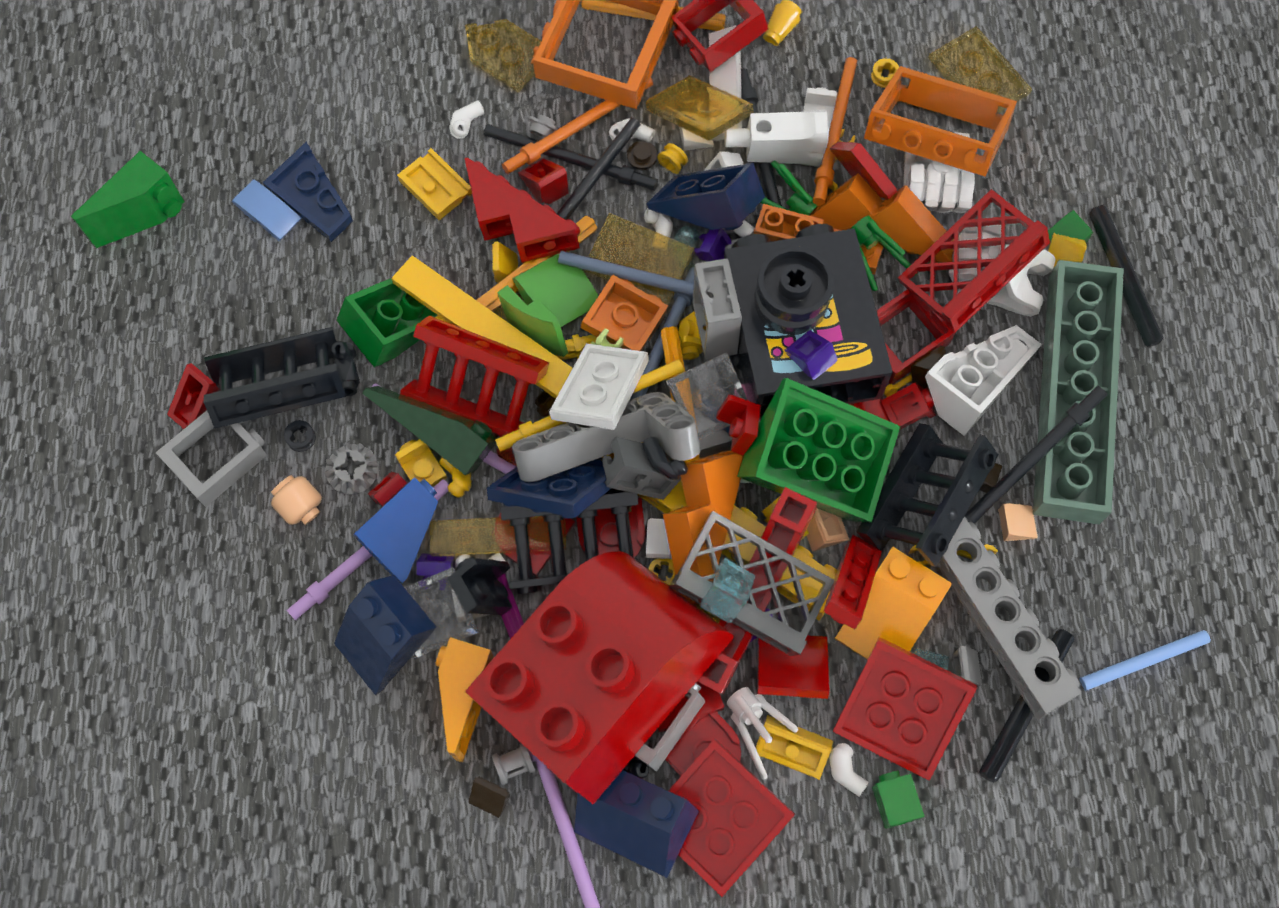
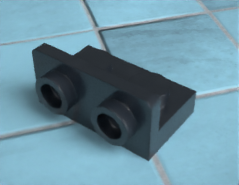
(478, 586)

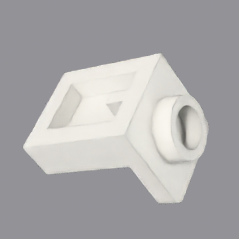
(819, 100)

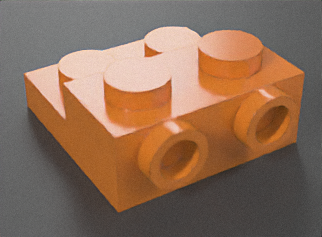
(625, 313)

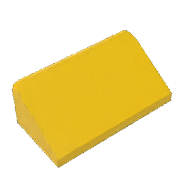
(799, 750)

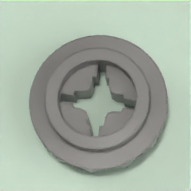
(364, 475)

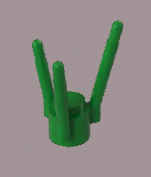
(800, 201)
(869, 235)

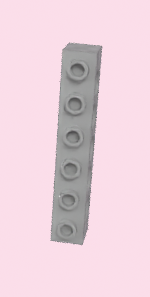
(1000, 634)

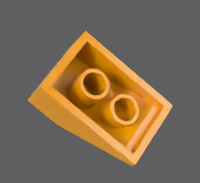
(898, 605)
(458, 667)

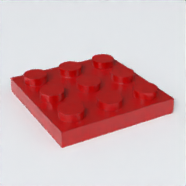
(904, 708)
(733, 819)

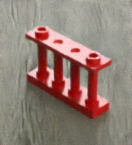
(473, 347)

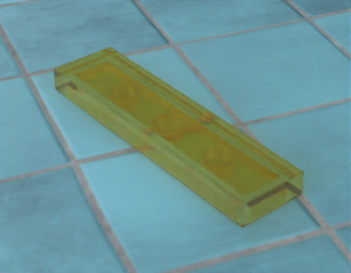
(486, 536)

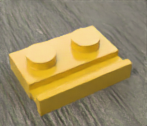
(434, 184)

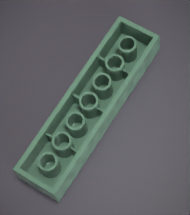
(1078, 355)

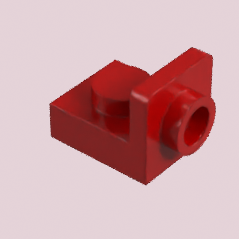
(909, 405)
(743, 419)

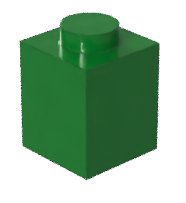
(897, 799)

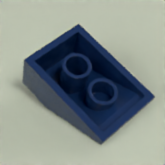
(711, 197)
(382, 631)

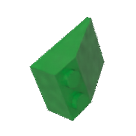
(129, 202)
(382, 320)

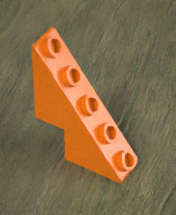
(900, 217)
(707, 487)

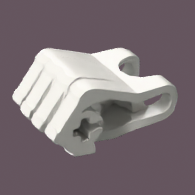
(939, 185)
(1017, 293)

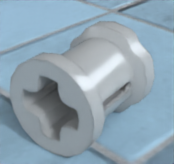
(513, 763)

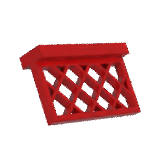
(996, 271)

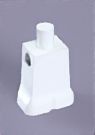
(783, 137)

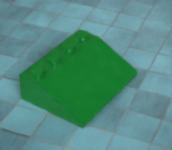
(821, 451)

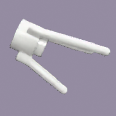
(747, 709)

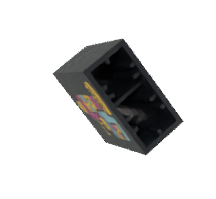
(849, 323)

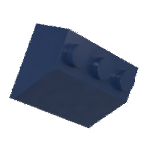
(637, 822)

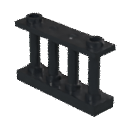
(275, 394)
(908, 475)
(519, 518)

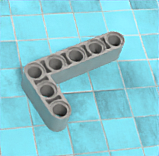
(577, 444)

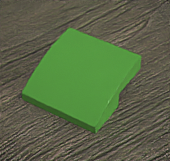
(559, 287)
(534, 321)

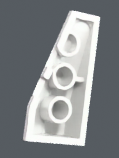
(972, 379)

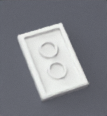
(599, 386)

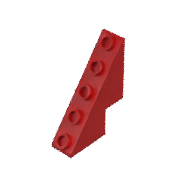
(508, 211)

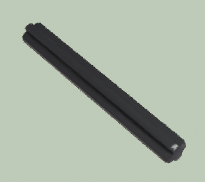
(1132, 288)
(1019, 719)

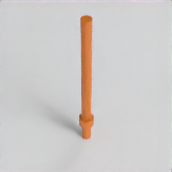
(532, 152)
(825, 174)

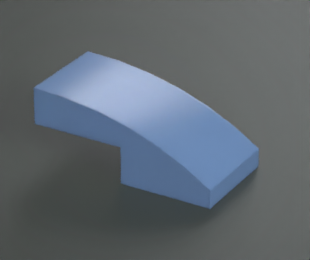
(266, 209)

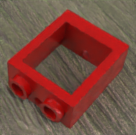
(702, 10)
(927, 316)

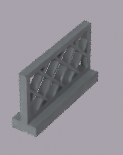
(750, 617)

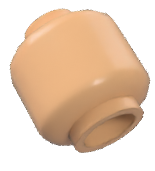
(296, 500)

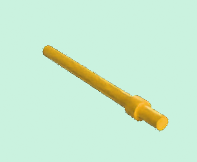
(529, 428)

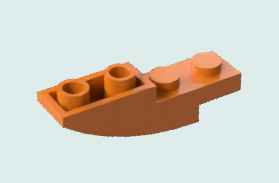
(785, 224)

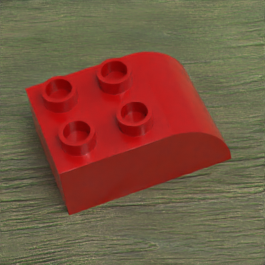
(598, 669)

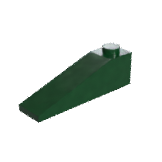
(448, 434)

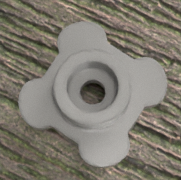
(541, 126)

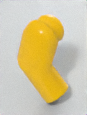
(460, 481)

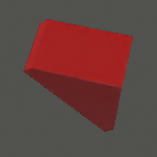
(545, 180)
(189, 396)

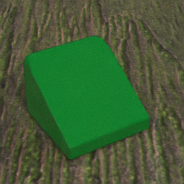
(1071, 226)

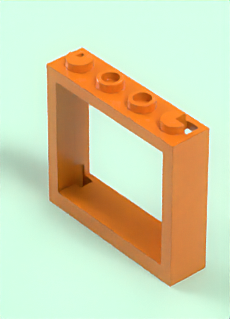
(594, 84)
(947, 99)

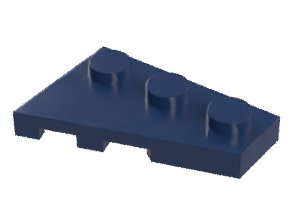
(308, 192)

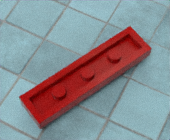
(853, 582)

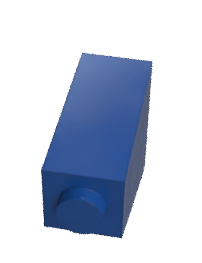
(399, 528)

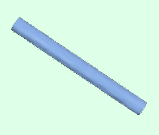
(1145, 660)

